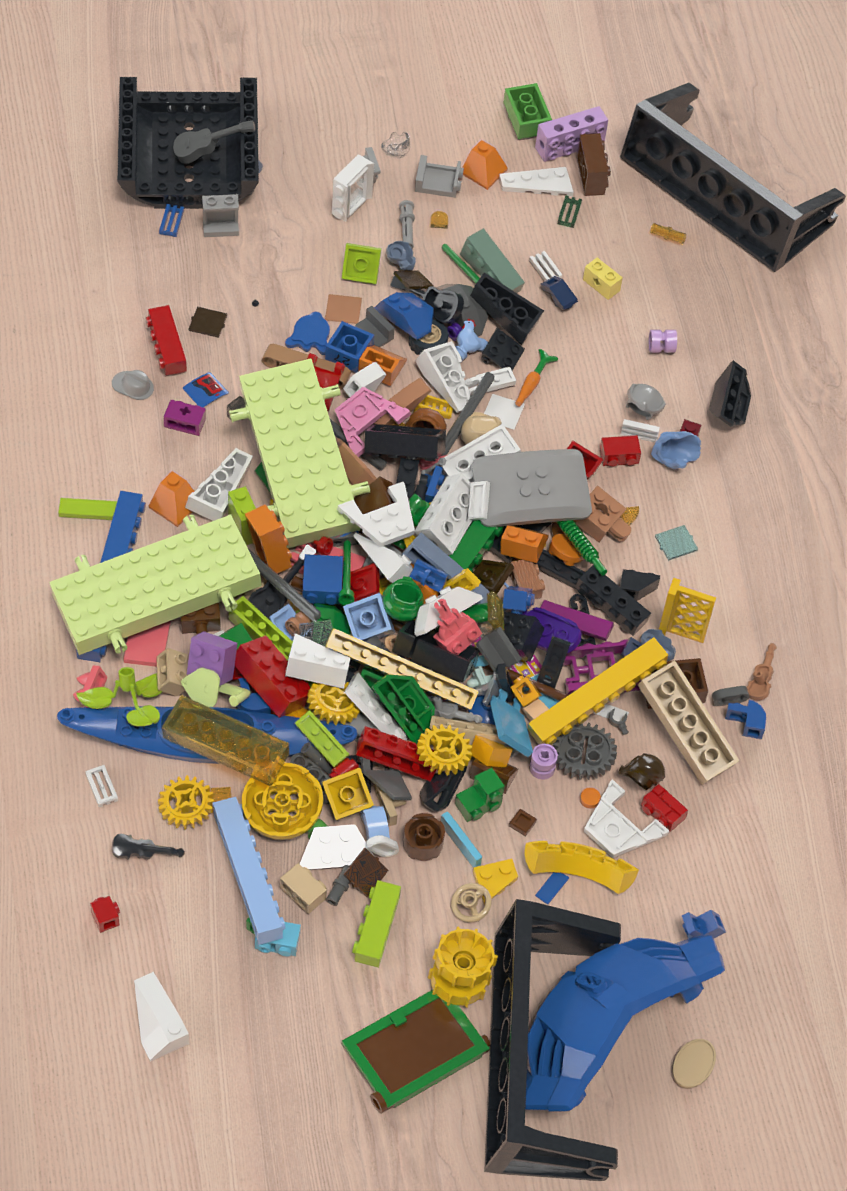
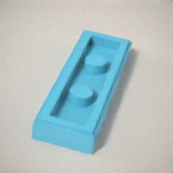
(461, 840)

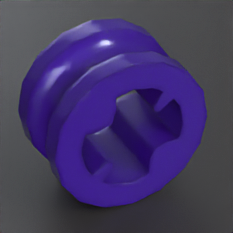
(454, 330)

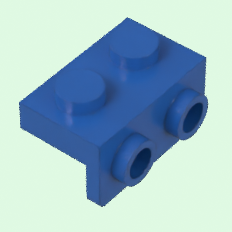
(434, 482)

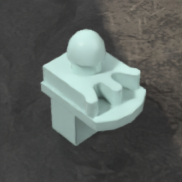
(478, 678)

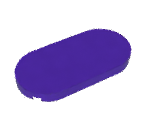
(557, 627)

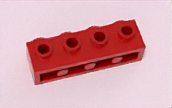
(167, 340)
(392, 752)

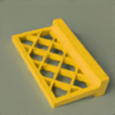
(672, 609)

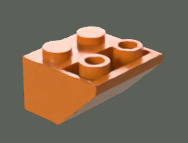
(388, 361)

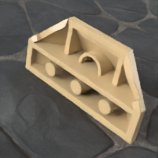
(469, 728)

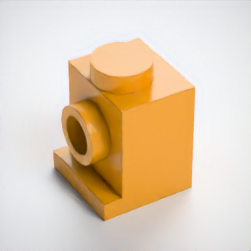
(531, 696)

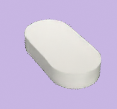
(382, 846)

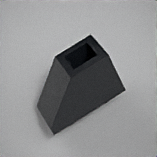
(638, 583)

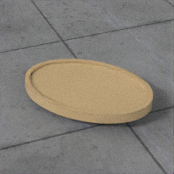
(694, 1063)

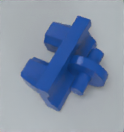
(429, 575)

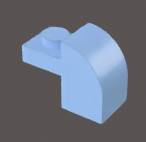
(375, 821)

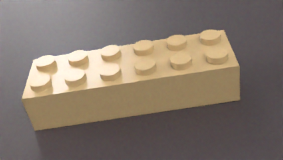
(688, 722)

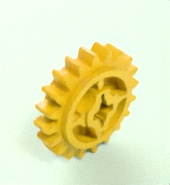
(332, 703)
(444, 743)
(186, 806)

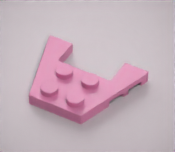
(362, 411)

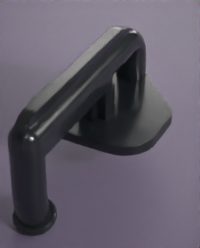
(438, 784)

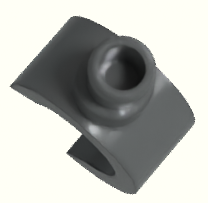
(621, 724)

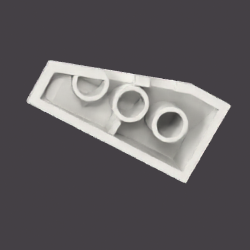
(159, 1022)

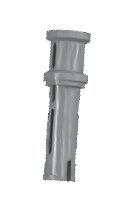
(407, 218)

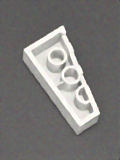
(212, 494)

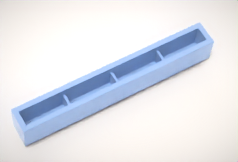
(248, 871)

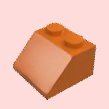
(523, 543)

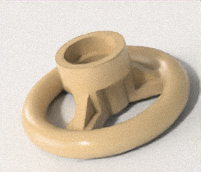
(468, 895)

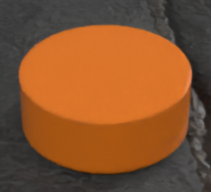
(590, 798)

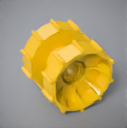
(463, 949)

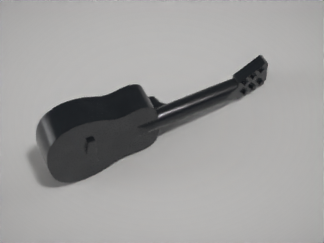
(446, 303)
(268, 598)

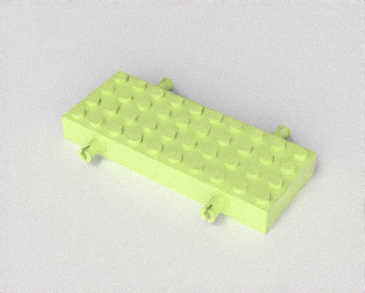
(298, 450)
(155, 584)

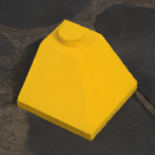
(347, 793)

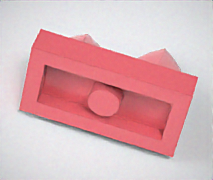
(91, 679)

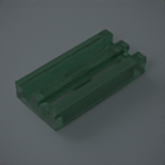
(572, 202)

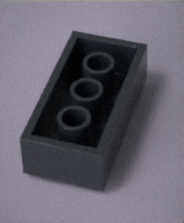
(405, 441)

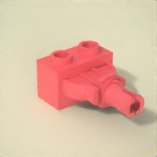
(455, 630)

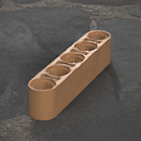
(278, 355)

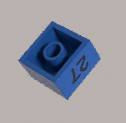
(348, 345)

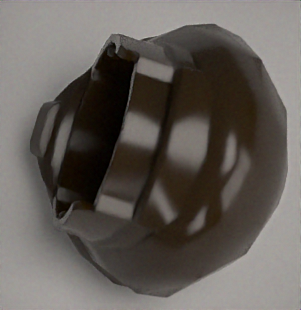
(644, 770)

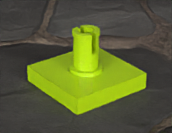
(361, 263)

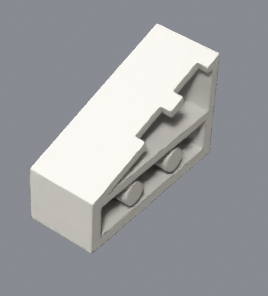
(316, 663)

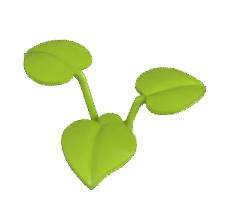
(147, 687)

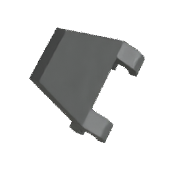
(387, 780)

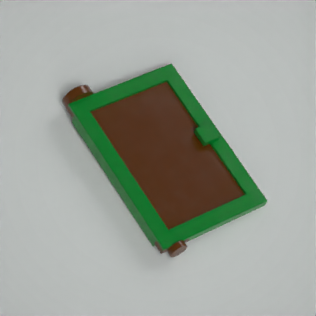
(414, 1049)

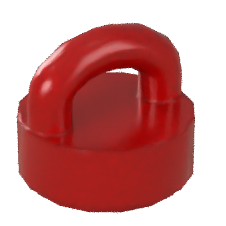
(324, 545)

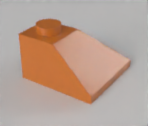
(484, 165)
(171, 499)

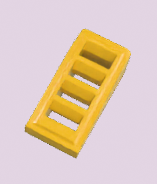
(433, 401)

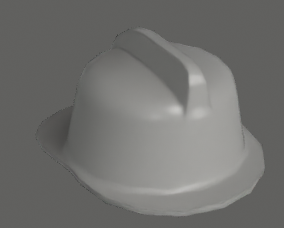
(133, 384)

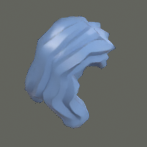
(676, 449)

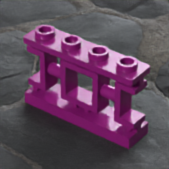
(593, 653)

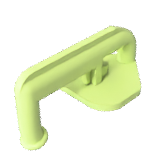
(204, 687)

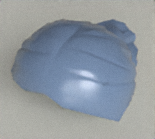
(401, 254)
(664, 641)

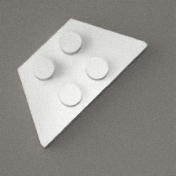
(333, 847)

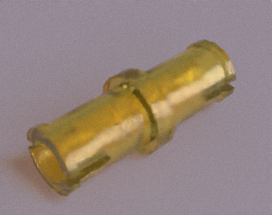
(668, 233)

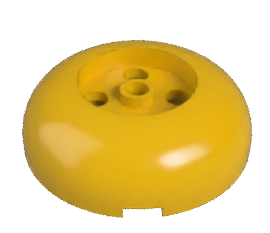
(281, 825)

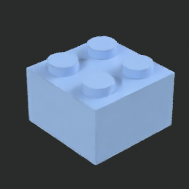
(368, 618)

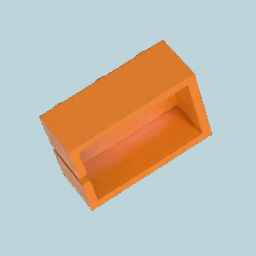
(269, 538)

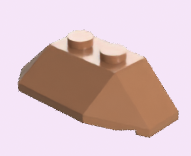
(355, 469)

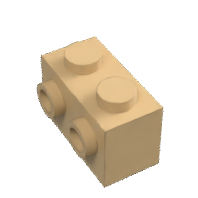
(171, 670)
(303, 888)

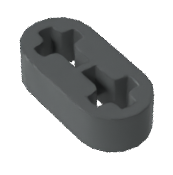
(730, 695)

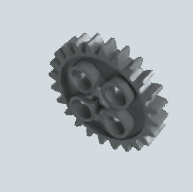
(603, 753)

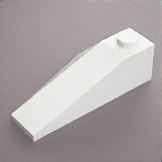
(444, 372)
(388, 561)

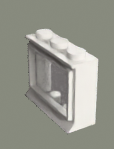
(352, 187)

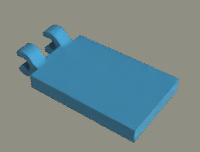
(511, 723)

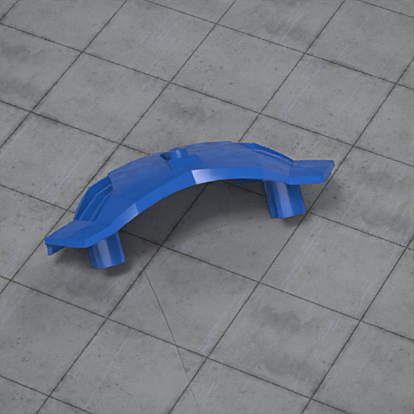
(585, 1020)

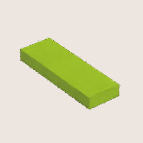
(87, 508)
(321, 738)

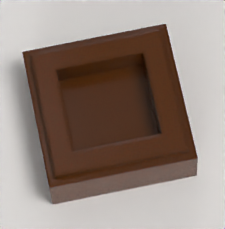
(522, 822)

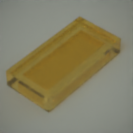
(495, 610)

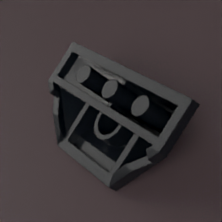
(731, 395)

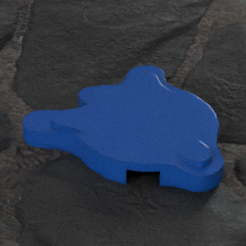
(310, 332)

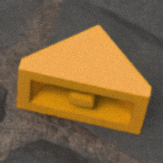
(490, 752)

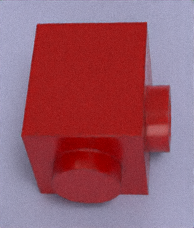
(105, 913)

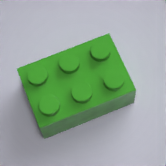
(526, 109)

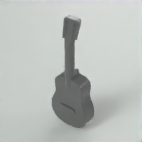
(192, 145)

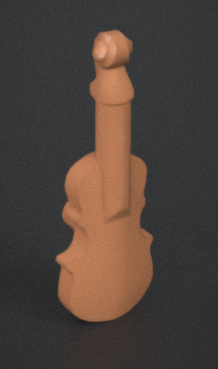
(759, 687)

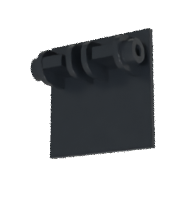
(502, 350)

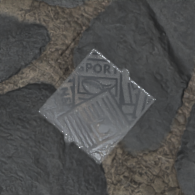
(316, 631)

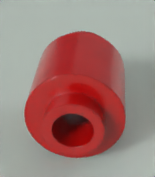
(343, 767)

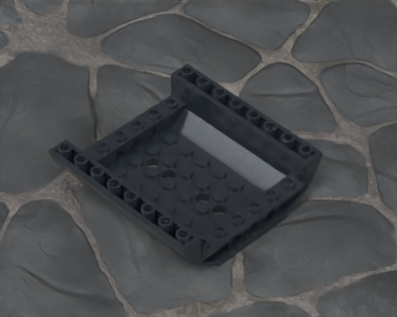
(147, 136)

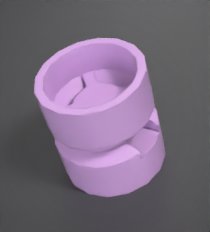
(668, 339)
(543, 761)

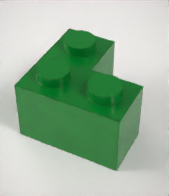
(482, 797)

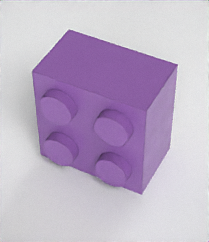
(213, 654)

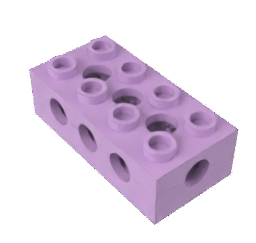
(562, 135)

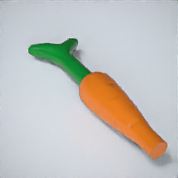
(533, 378)

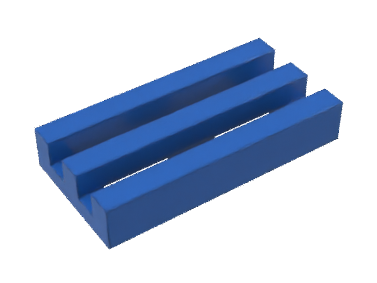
(174, 210)

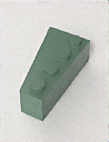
(487, 258)

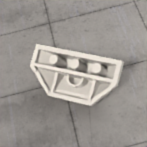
(456, 598)

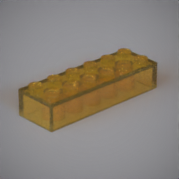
(226, 740)

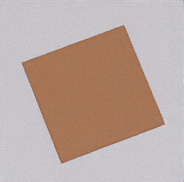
(343, 308)

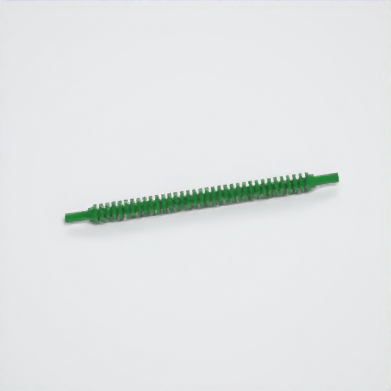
(582, 544)

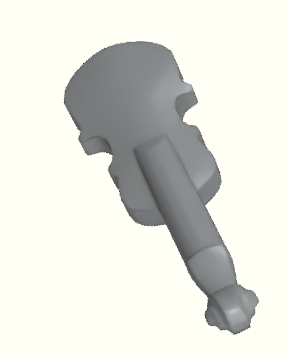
(450, 710)

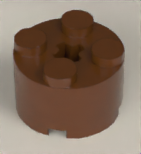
(423, 837)

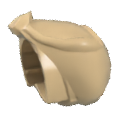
(478, 425)

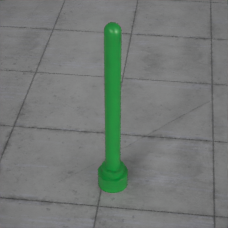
(460, 263)
(346, 595)

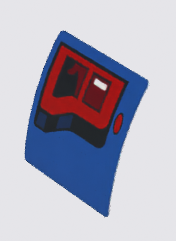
(205, 389)

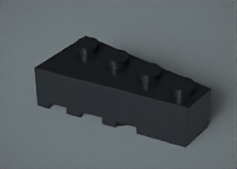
(507, 307)

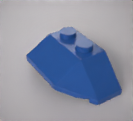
(407, 313)

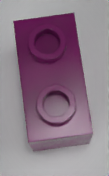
(185, 417)

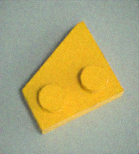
(496, 876)

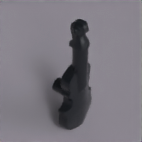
(125, 846)

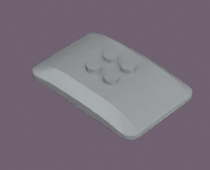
(534, 487)

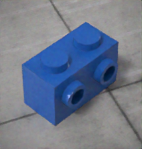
(518, 599)

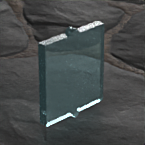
(676, 542)

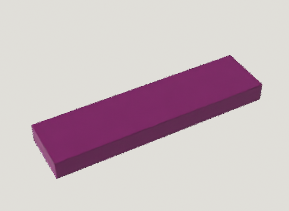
(587, 623)

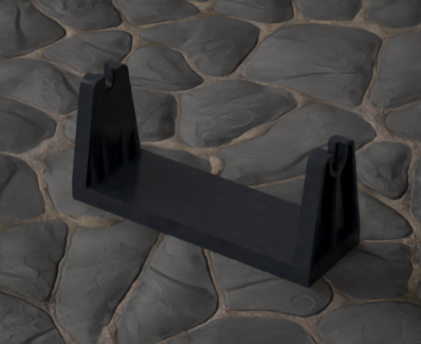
(717, 187)
(510, 1144)

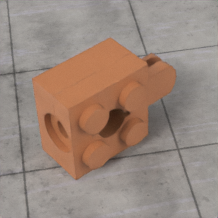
(601, 523)

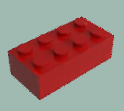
(266, 671)

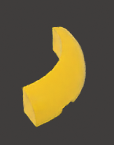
(580, 861)

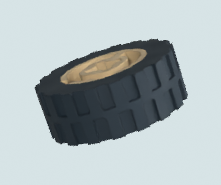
(437, 336)

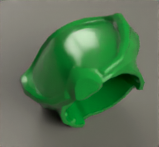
(403, 599)

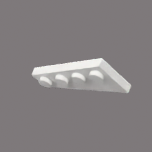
(544, 180)
(372, 707)

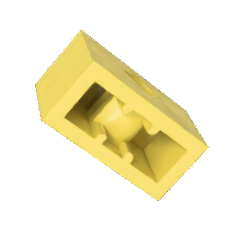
(602, 278)

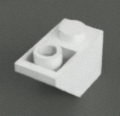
(369, 377)

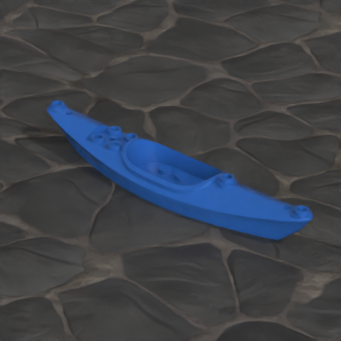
(112, 726)

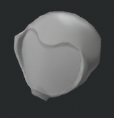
(645, 400)

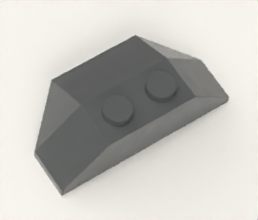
(471, 308)

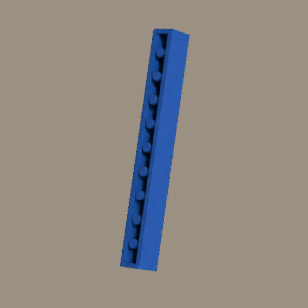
(119, 542)

